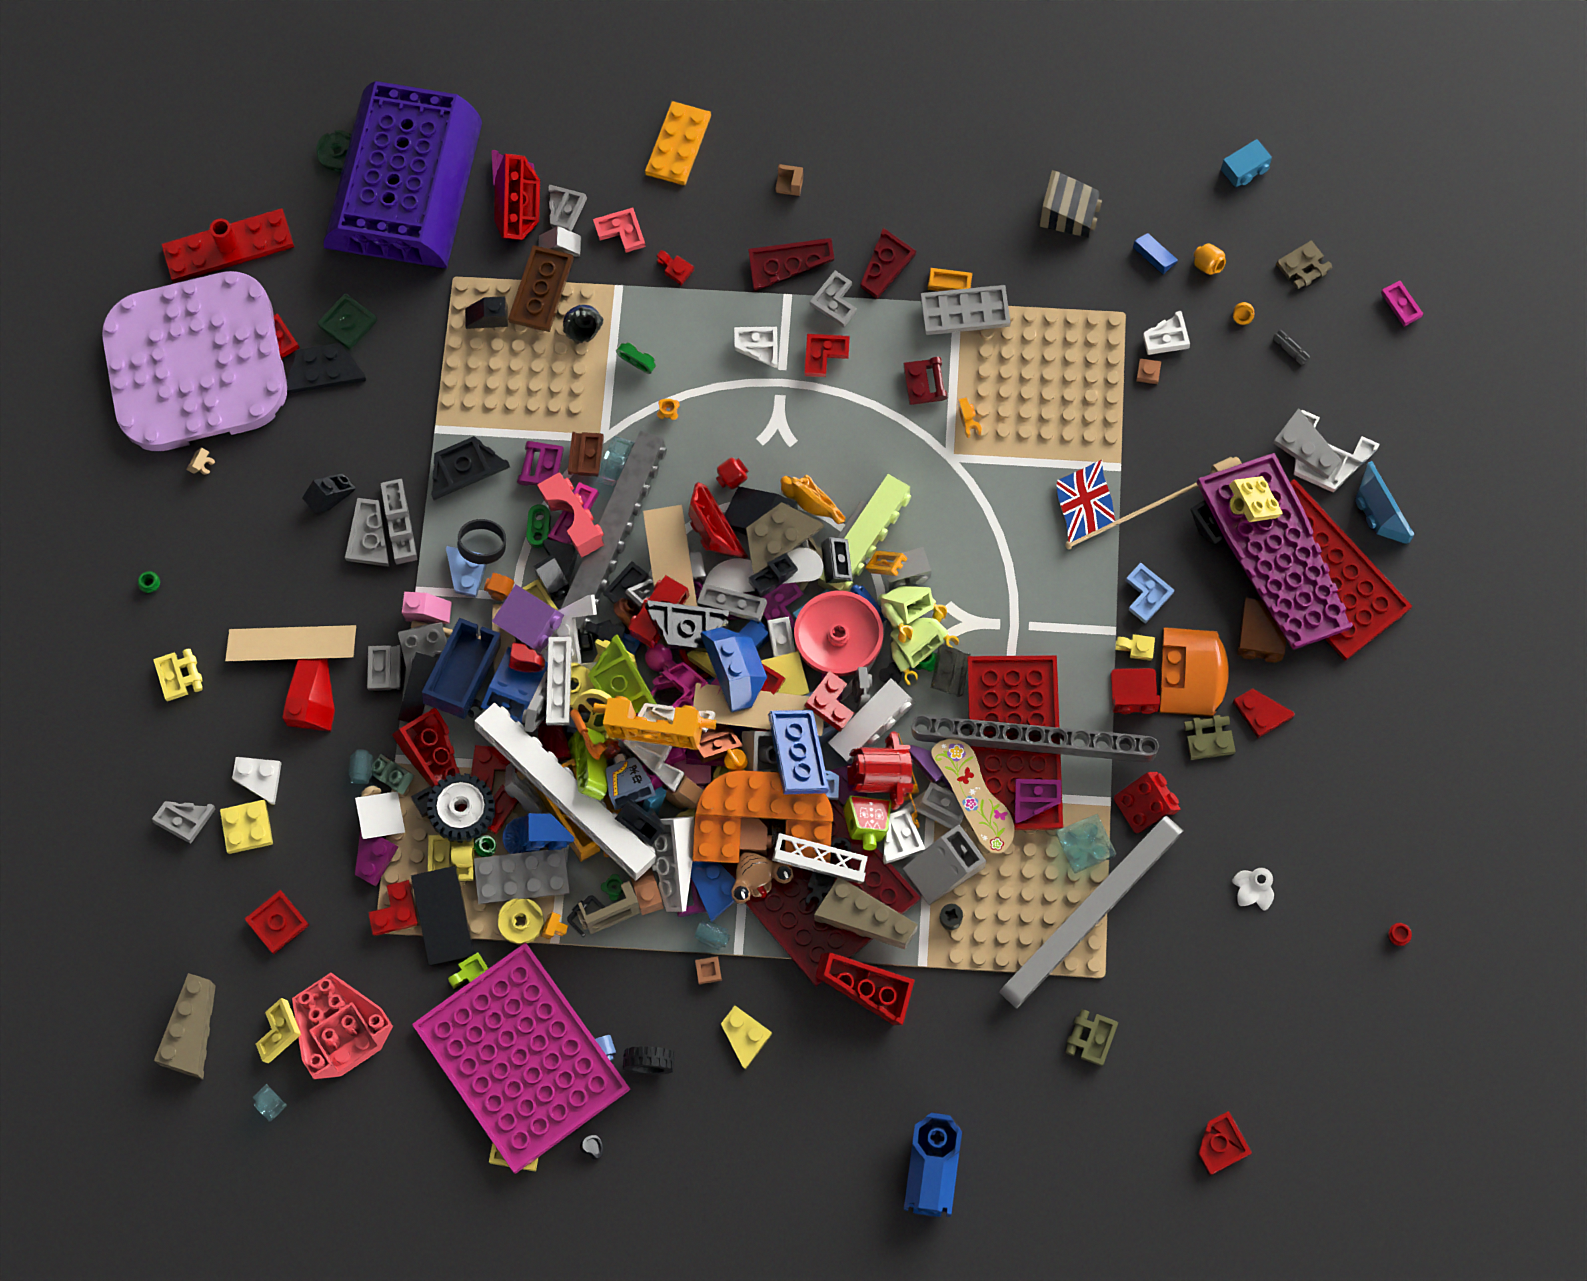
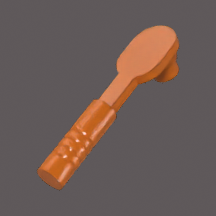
(594, 750)

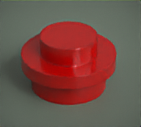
(1399, 934)

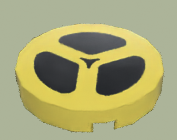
(584, 704)

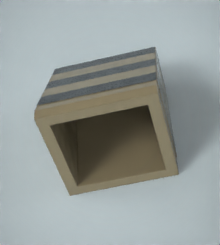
(1070, 206)

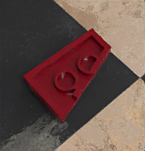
(887, 262)

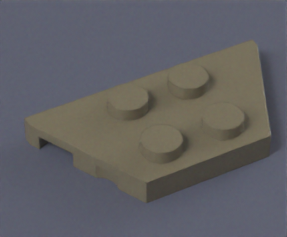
(778, 533)

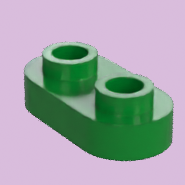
(641, 361)
(538, 527)

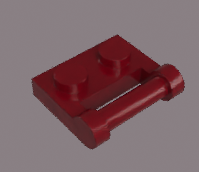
(917, 381)

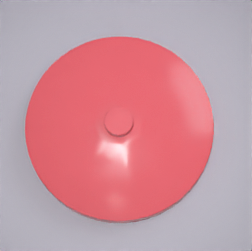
(838, 633)

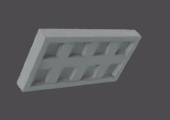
(965, 310)
(521, 876)

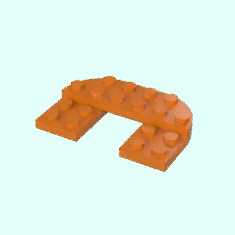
(756, 796)

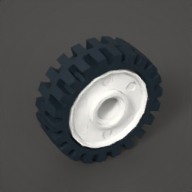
(456, 791)

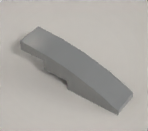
(398, 521)

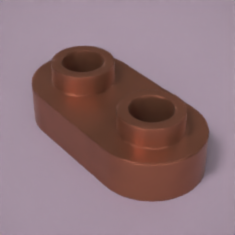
(625, 610)

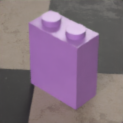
(528, 618)

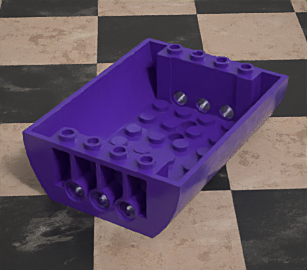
(430, 173)

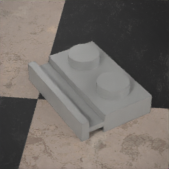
(384, 668)
(861, 683)
(941, 806)

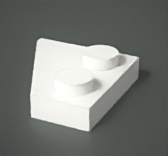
(758, 343)
(901, 838)

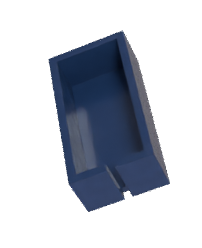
(461, 668)

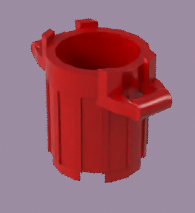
(882, 770)

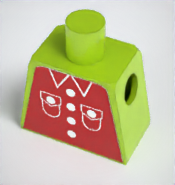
(867, 819)

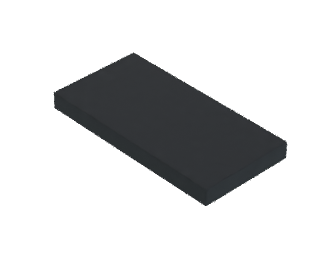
(442, 915)

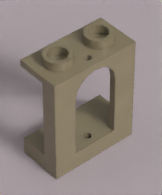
(611, 914)

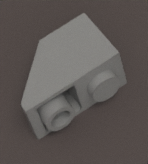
(914, 570)

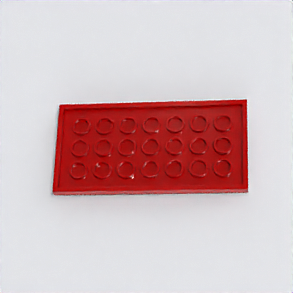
(1367, 594)
(1017, 693)

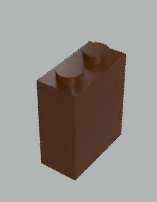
(1260, 633)

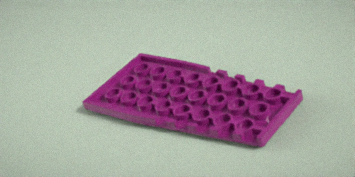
(1279, 554)

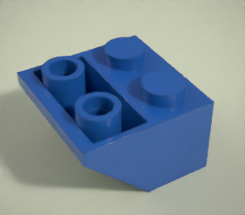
(543, 831)

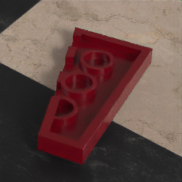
(784, 261)

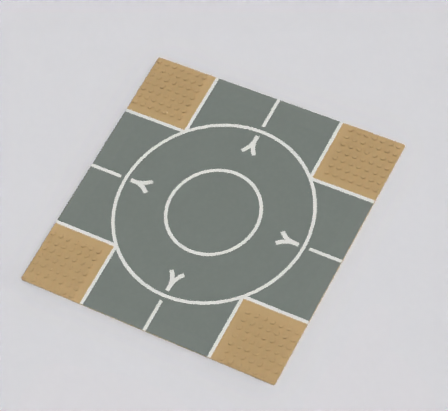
(976, 506)

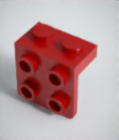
(1134, 691)
(1146, 801)

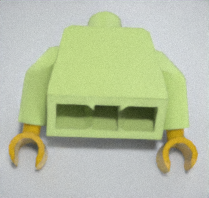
(908, 604)
(926, 638)

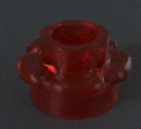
(612, 748)

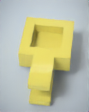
(1139, 647)

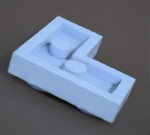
(1153, 592)

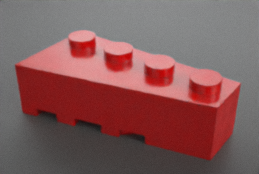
(870, 986)

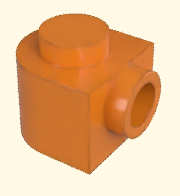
(499, 586)

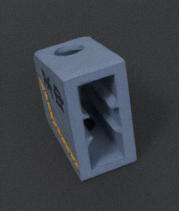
(627, 781)

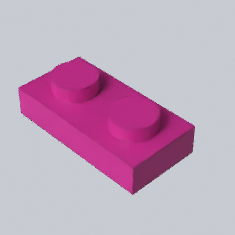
(1402, 303)

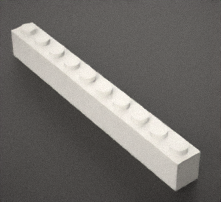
(562, 790)

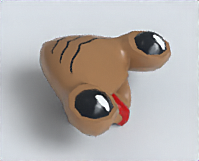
(755, 876)

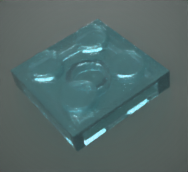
(1085, 843)

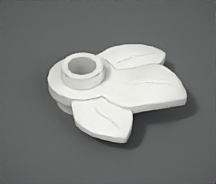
(1251, 890)

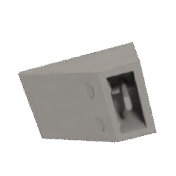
(945, 865)

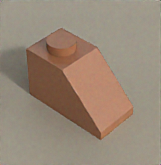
(754, 837)
(647, 893)

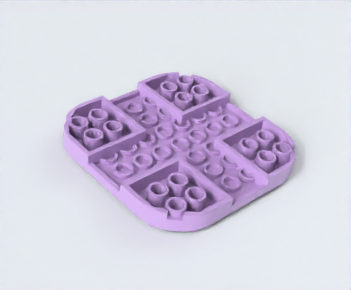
(194, 360)

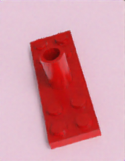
(227, 245)

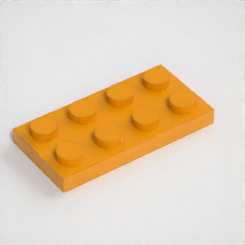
(678, 143)

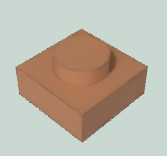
(1148, 371)
(708, 970)

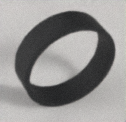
(481, 558)

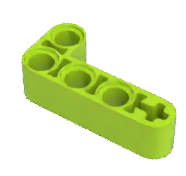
(590, 772)

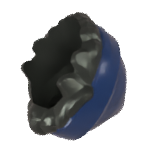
(582, 323)

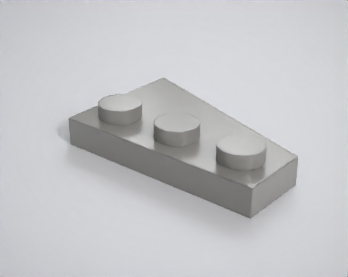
(1307, 445)
(367, 535)
(537, 708)

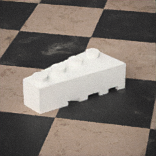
(873, 720)

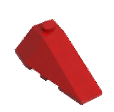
(310, 696)
(428, 747)

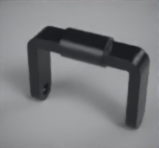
(590, 898)

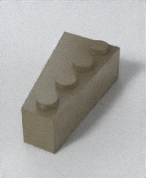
(860, 913)
(188, 1029)

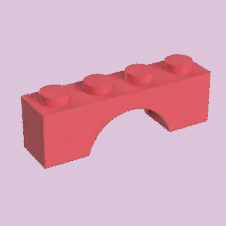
(559, 496)

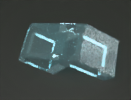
(614, 461)

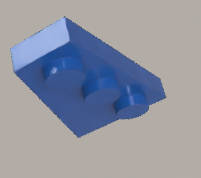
(714, 887)

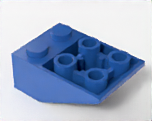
(512, 688)

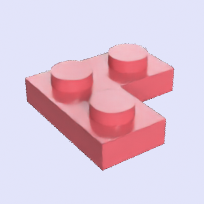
(623, 224)

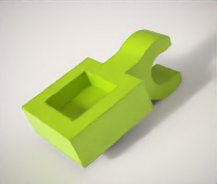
(470, 969)

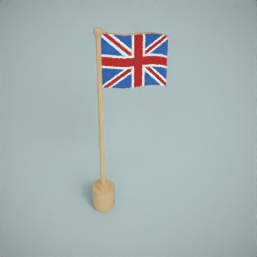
(1089, 505)

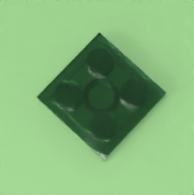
(347, 321)

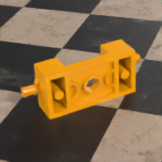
(622, 723)

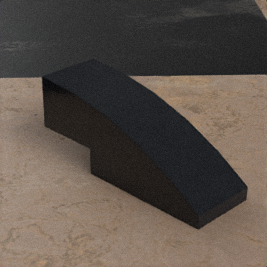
(412, 703)

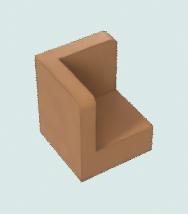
(789, 180)

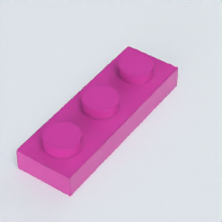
(566, 519)

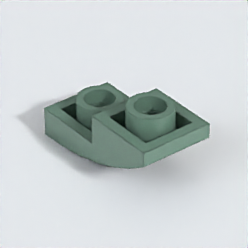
(392, 774)

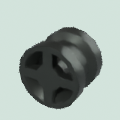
(949, 921)

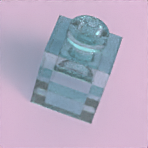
(268, 1103)

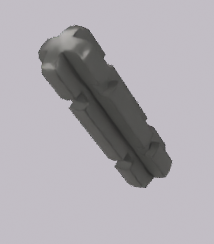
(1291, 347)

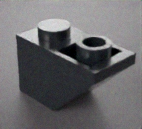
(327, 492)

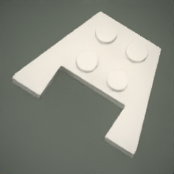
(1347, 466)
(582, 607)
(655, 754)

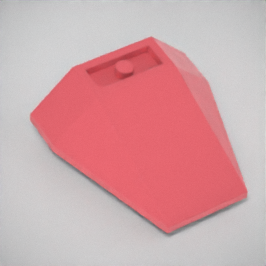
(337, 1027)

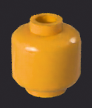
(1209, 259)

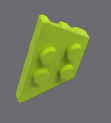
(618, 676)

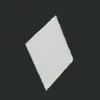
(380, 815)

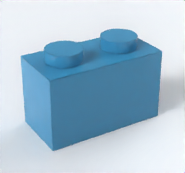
(1246, 163)

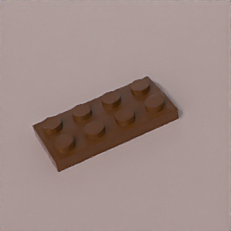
(541, 288)

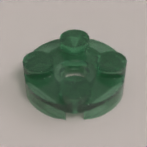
(327, 144)

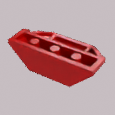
(516, 197)
(712, 524)

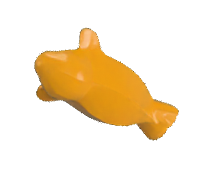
(810, 497)

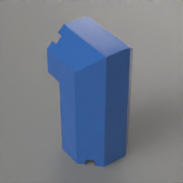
(933, 1166)

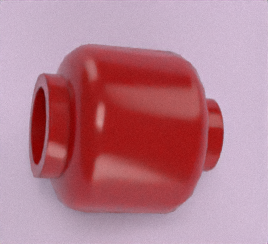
(732, 473)

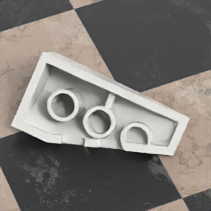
(674, 861)

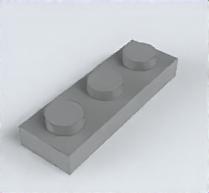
(735, 602)

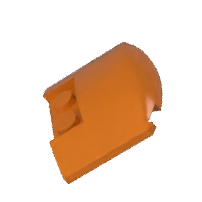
(1192, 672)

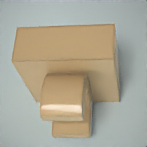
(198, 461)

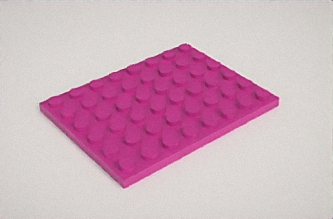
(520, 1057)

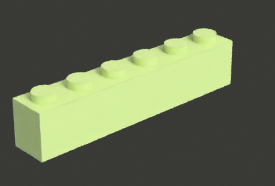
(872, 527)

